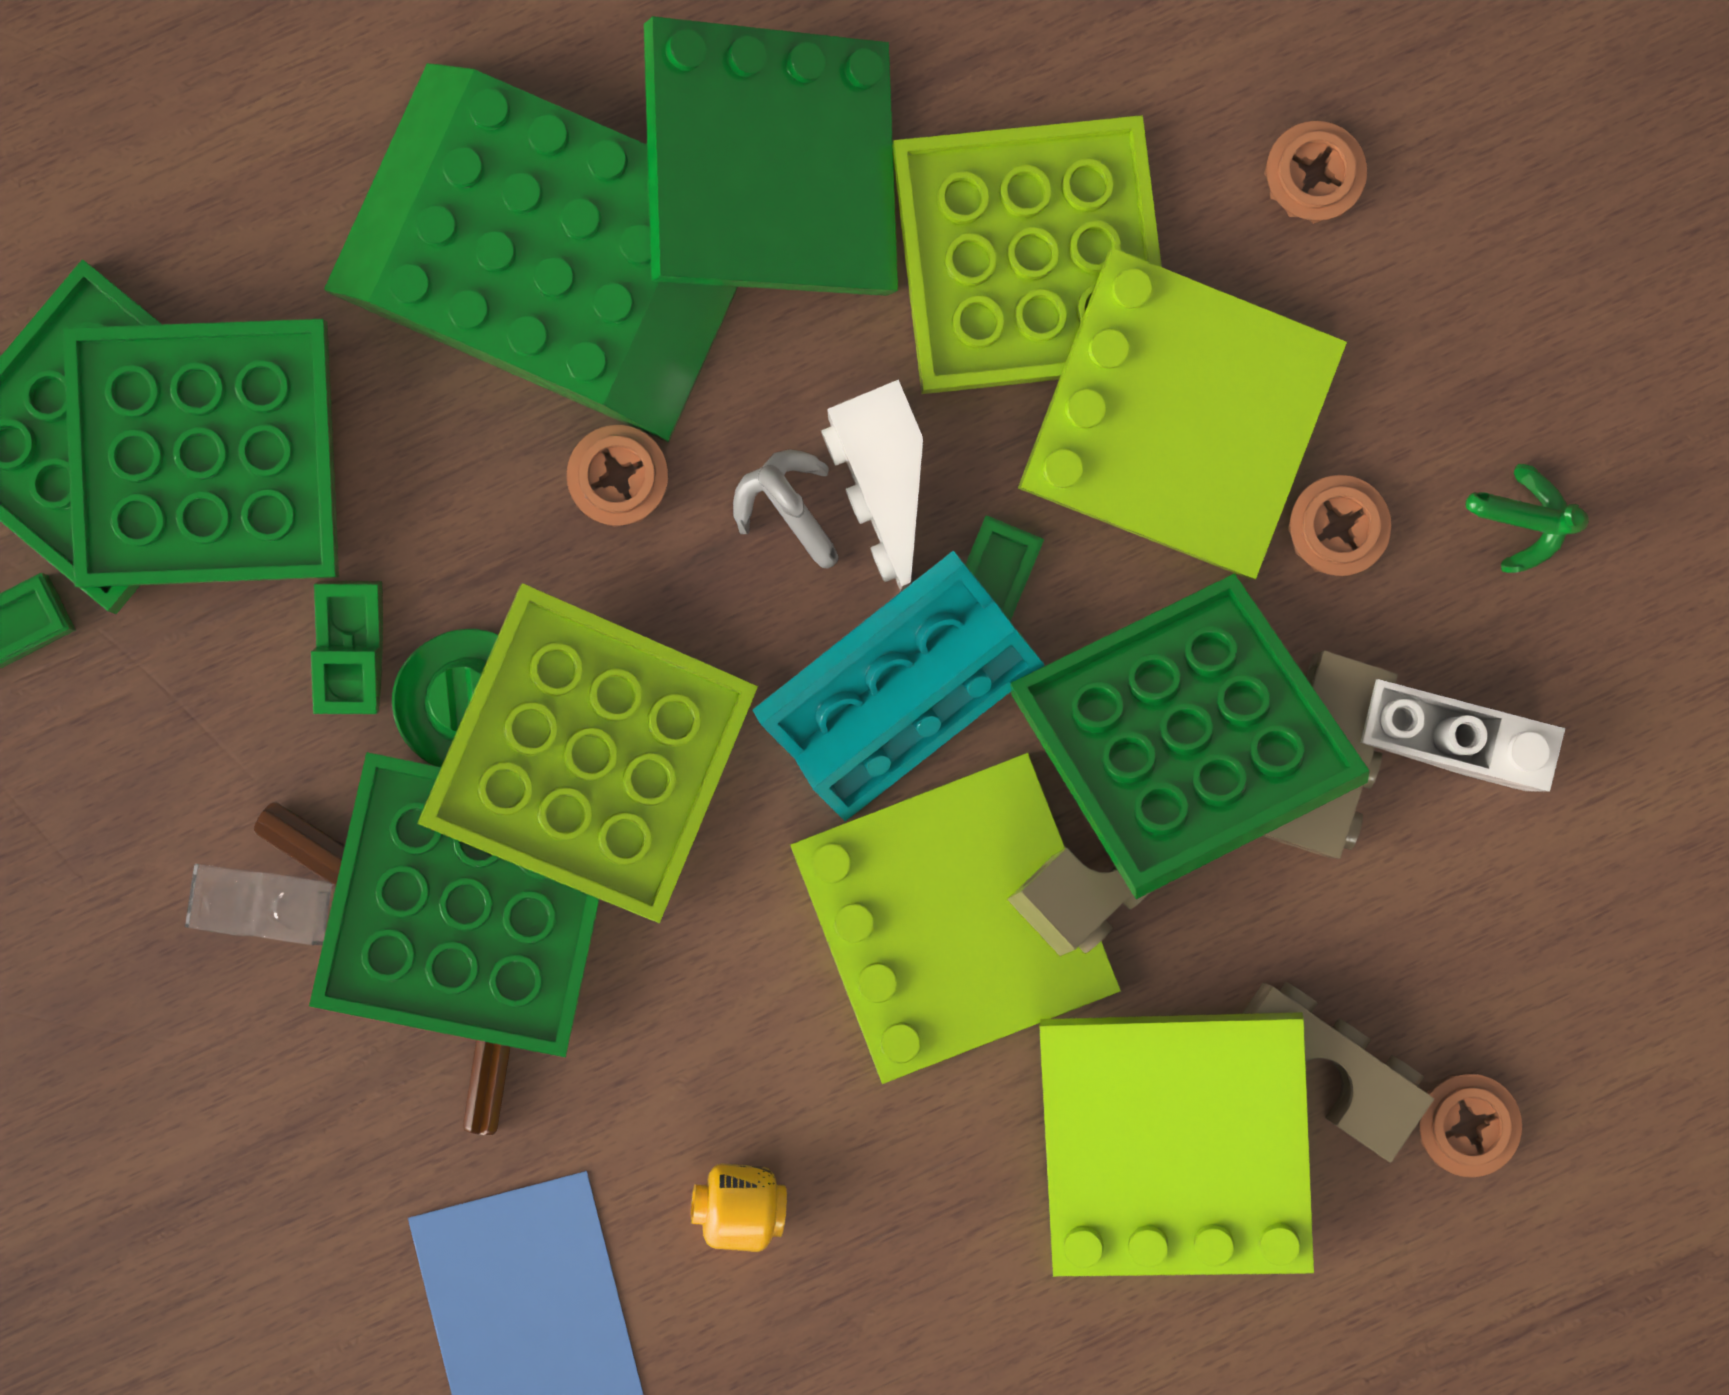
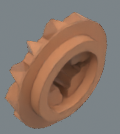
(1344, 167)
(589, 467)
(1343, 496)
(1496, 1138)

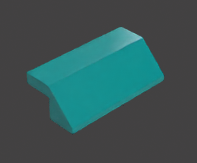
(898, 686)

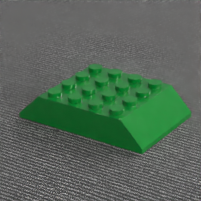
(528, 250)

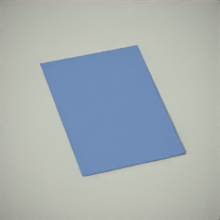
(526, 1294)

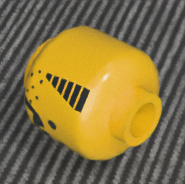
(739, 1207)

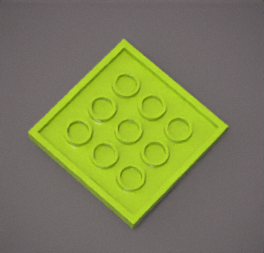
(1011, 242)
(1182, 414)
(588, 754)
(927, 924)
(1177, 1145)

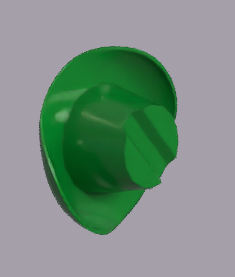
(436, 690)

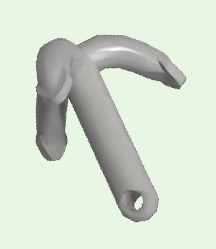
(789, 504)

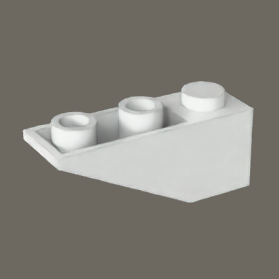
(884, 455)
(1463, 737)

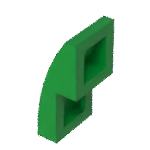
(348, 647)

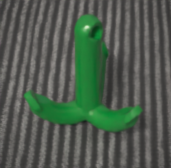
(1552, 518)

